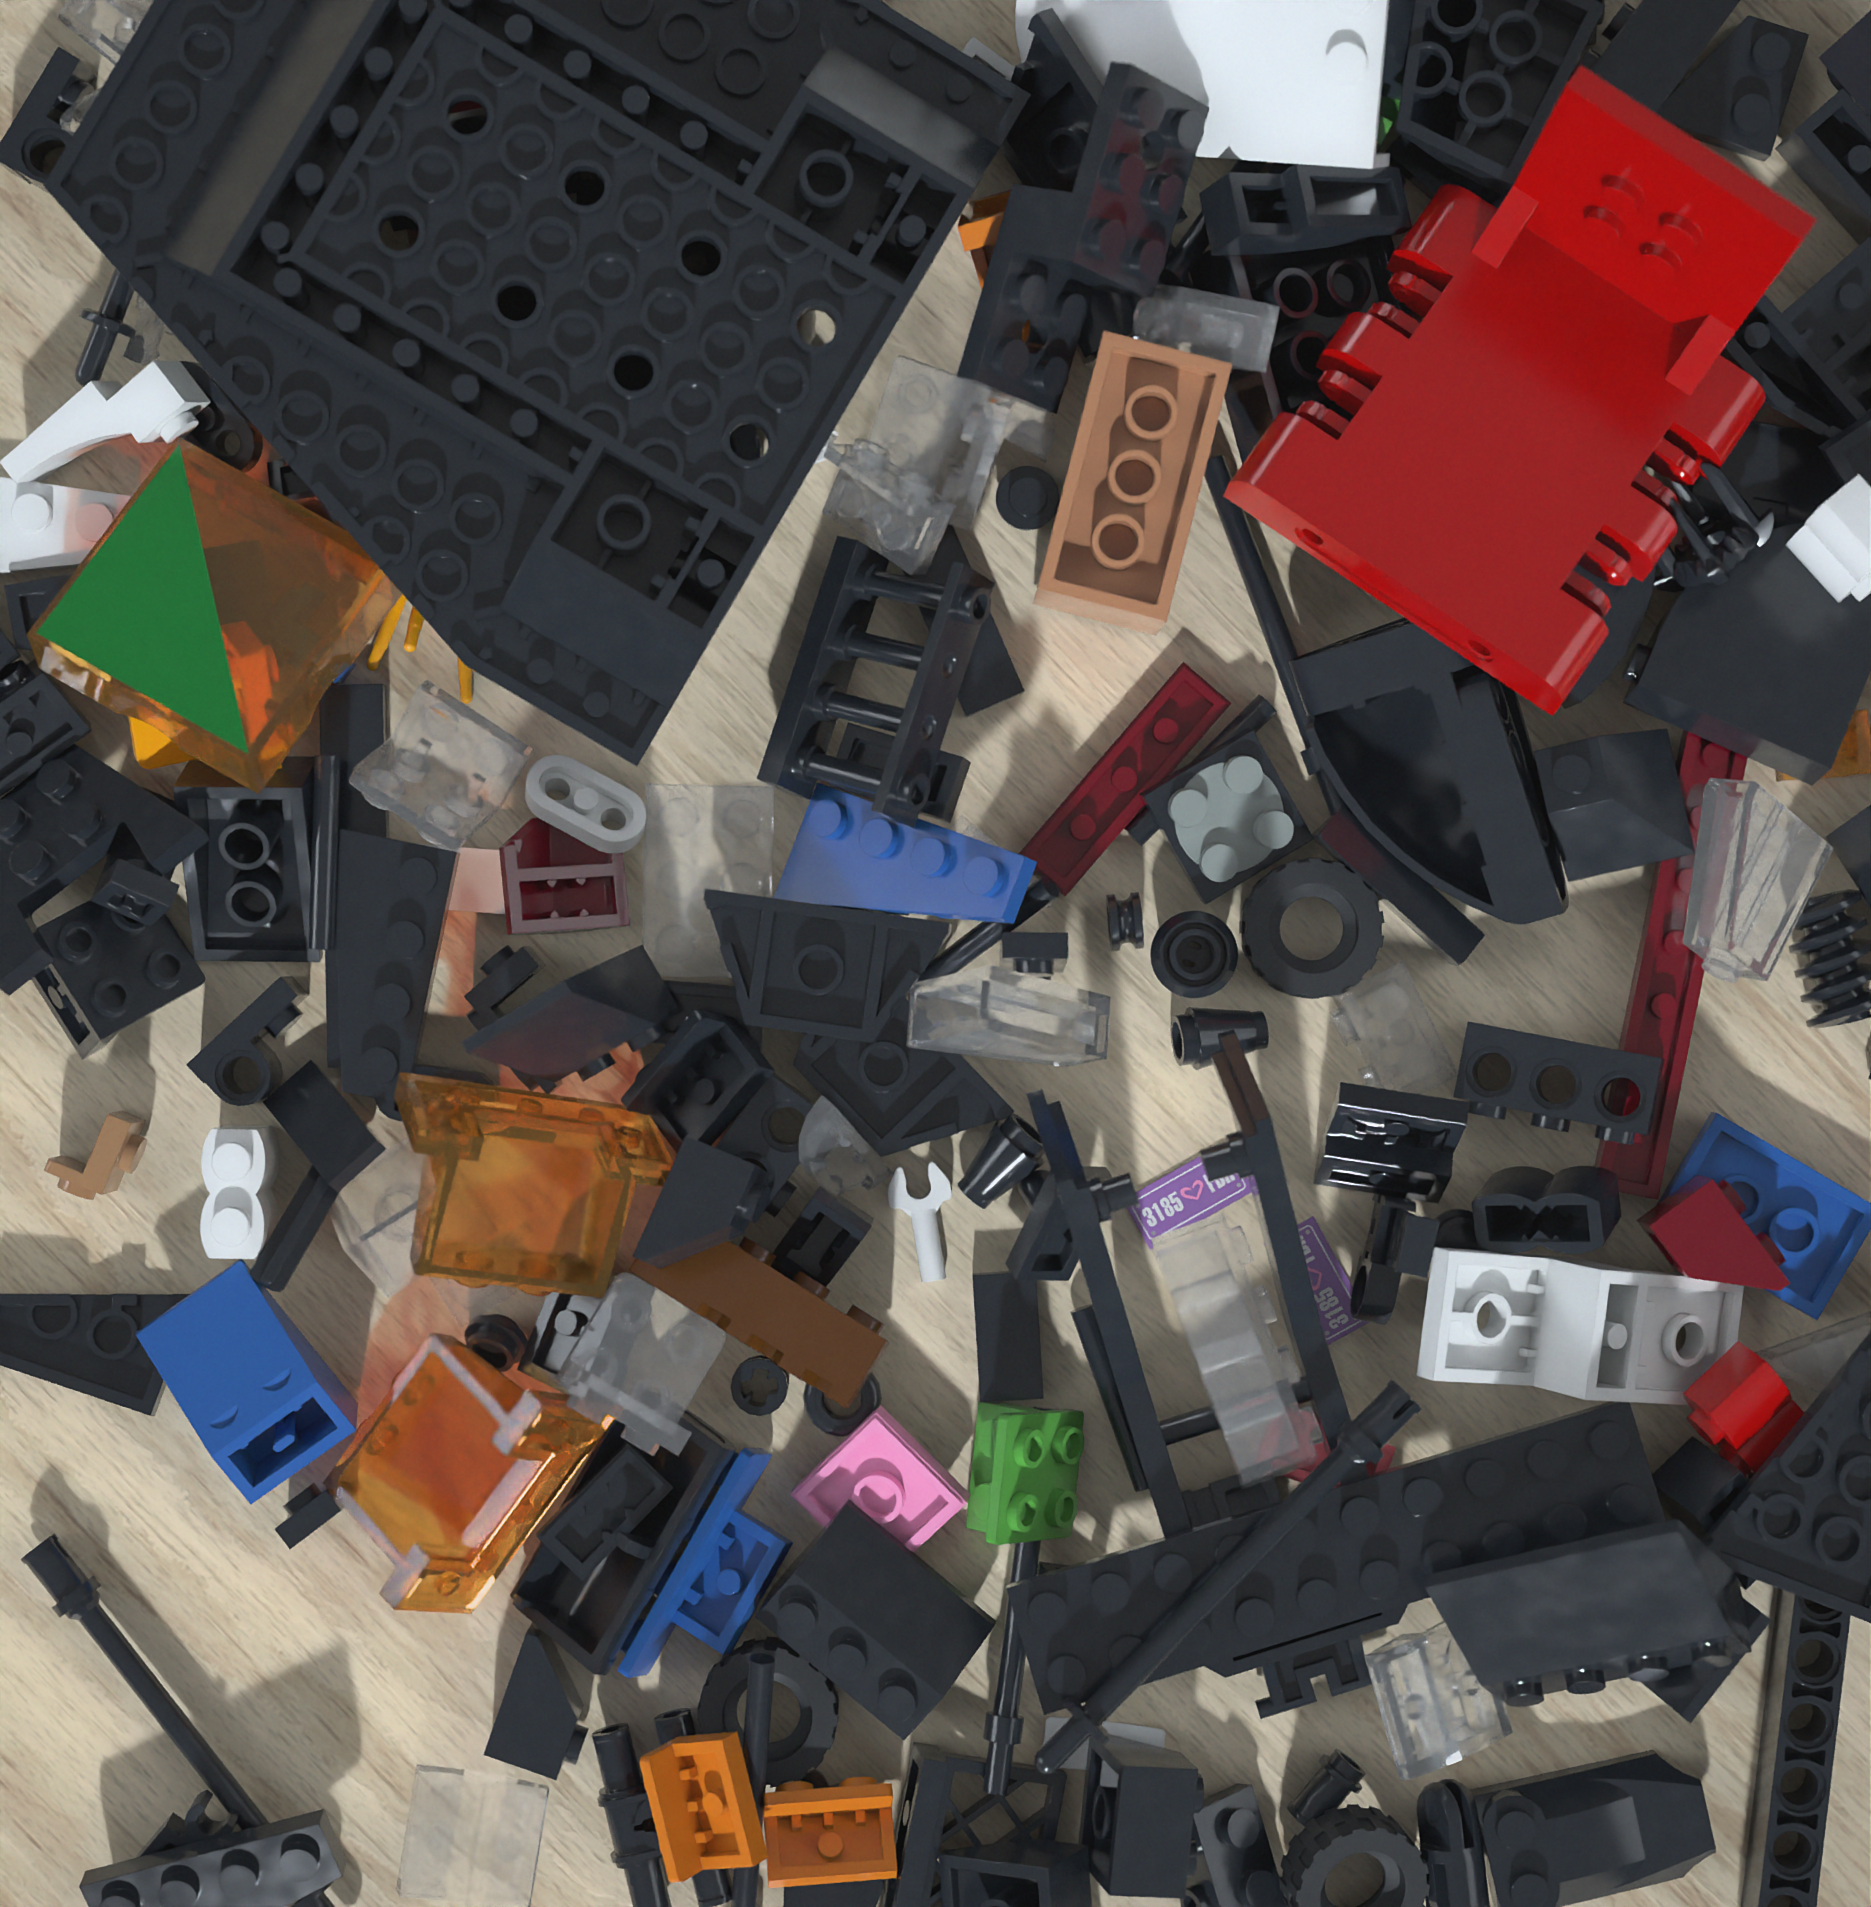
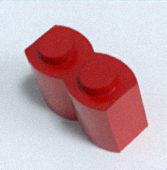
(1742, 1408)

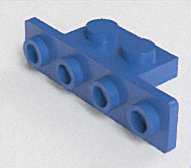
(718, 1575)

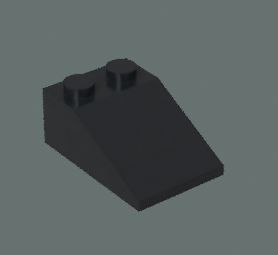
(255, 871)
(581, 1020)

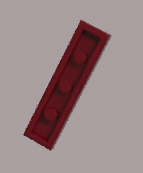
(1112, 788)

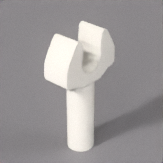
(923, 1218)

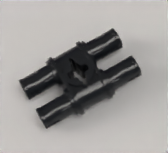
(629, 1816)

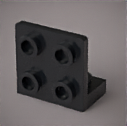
(111, 972)

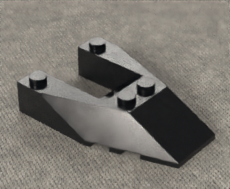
(1819, 349)

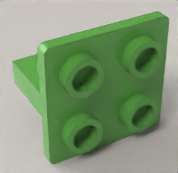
(1024, 1473)

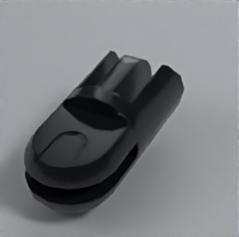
(1452, 1846)

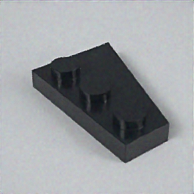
(86, 1343)

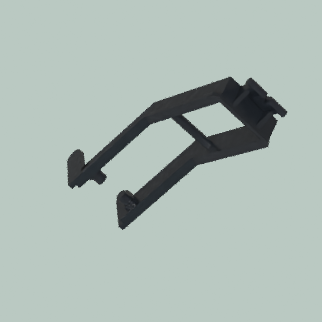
(1087, 1203)

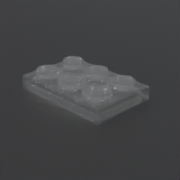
(696, 843)

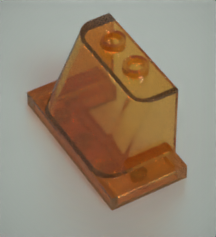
(523, 1183)
(457, 1473)

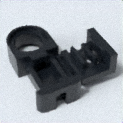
(1395, 1245)

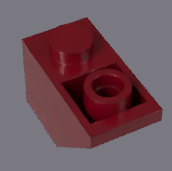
(1708, 1240)

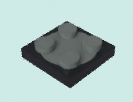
(1226, 816)

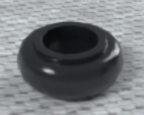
(837, 1424)

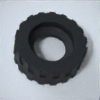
(1359, 939)
(815, 1692)
(1345, 1833)

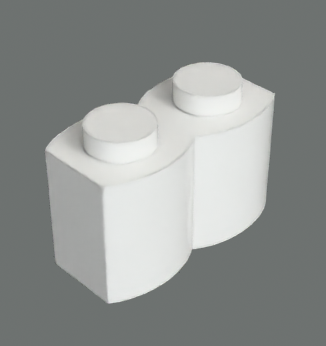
(1838, 542)
(239, 1171)

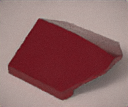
(560, 883)

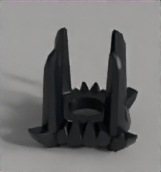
(1709, 544)

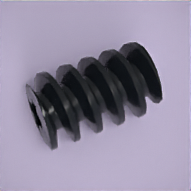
(1834, 959)

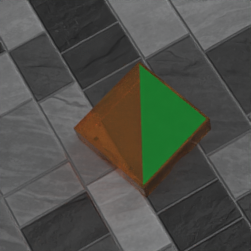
(214, 614)

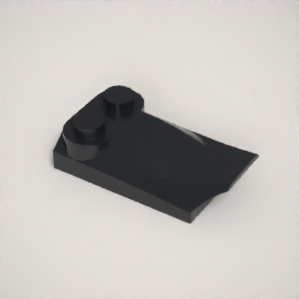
(1591, 1831)

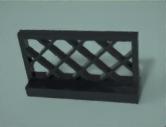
(924, 1811)

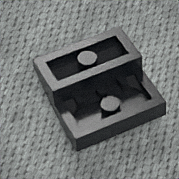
(1390, 1142)

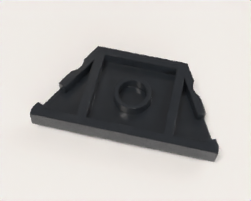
(1057, 119)
(820, 964)
(896, 1091)

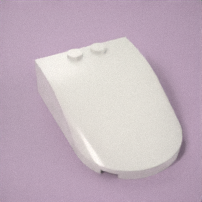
(1276, 73)

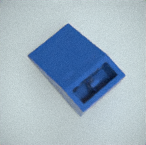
(248, 1381)

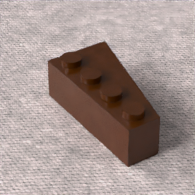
(776, 1315)

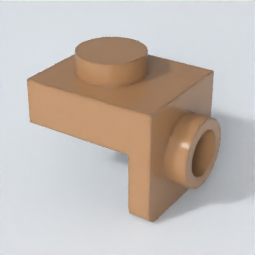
(114, 1153)

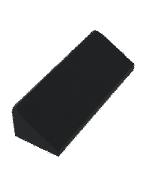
(1399, 887)

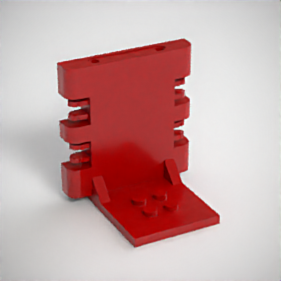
(1534, 390)

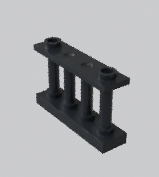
(826, 663)

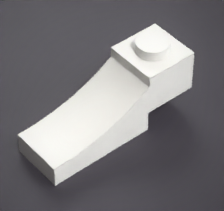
(150, 407)

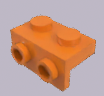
(702, 1805)
(829, 1833)

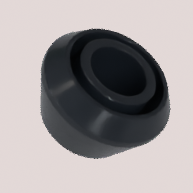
(1213, 962)

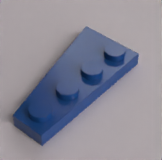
(874, 864)

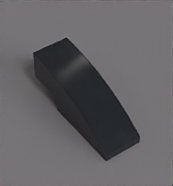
(1303, 209)

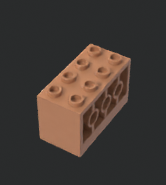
(1132, 483)

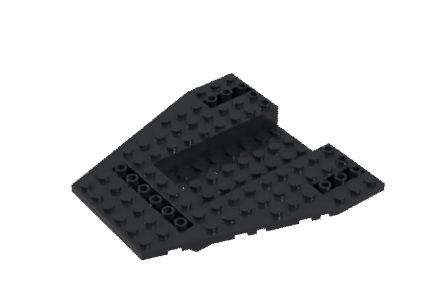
(492, 462)

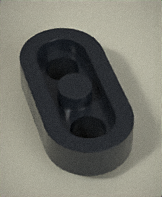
(221, 419)

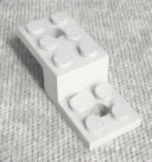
(1573, 1326)

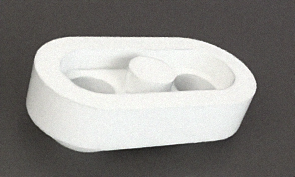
(588, 803)

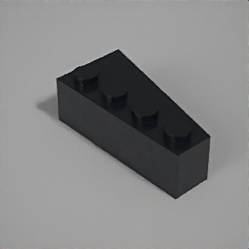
(1655, 46)

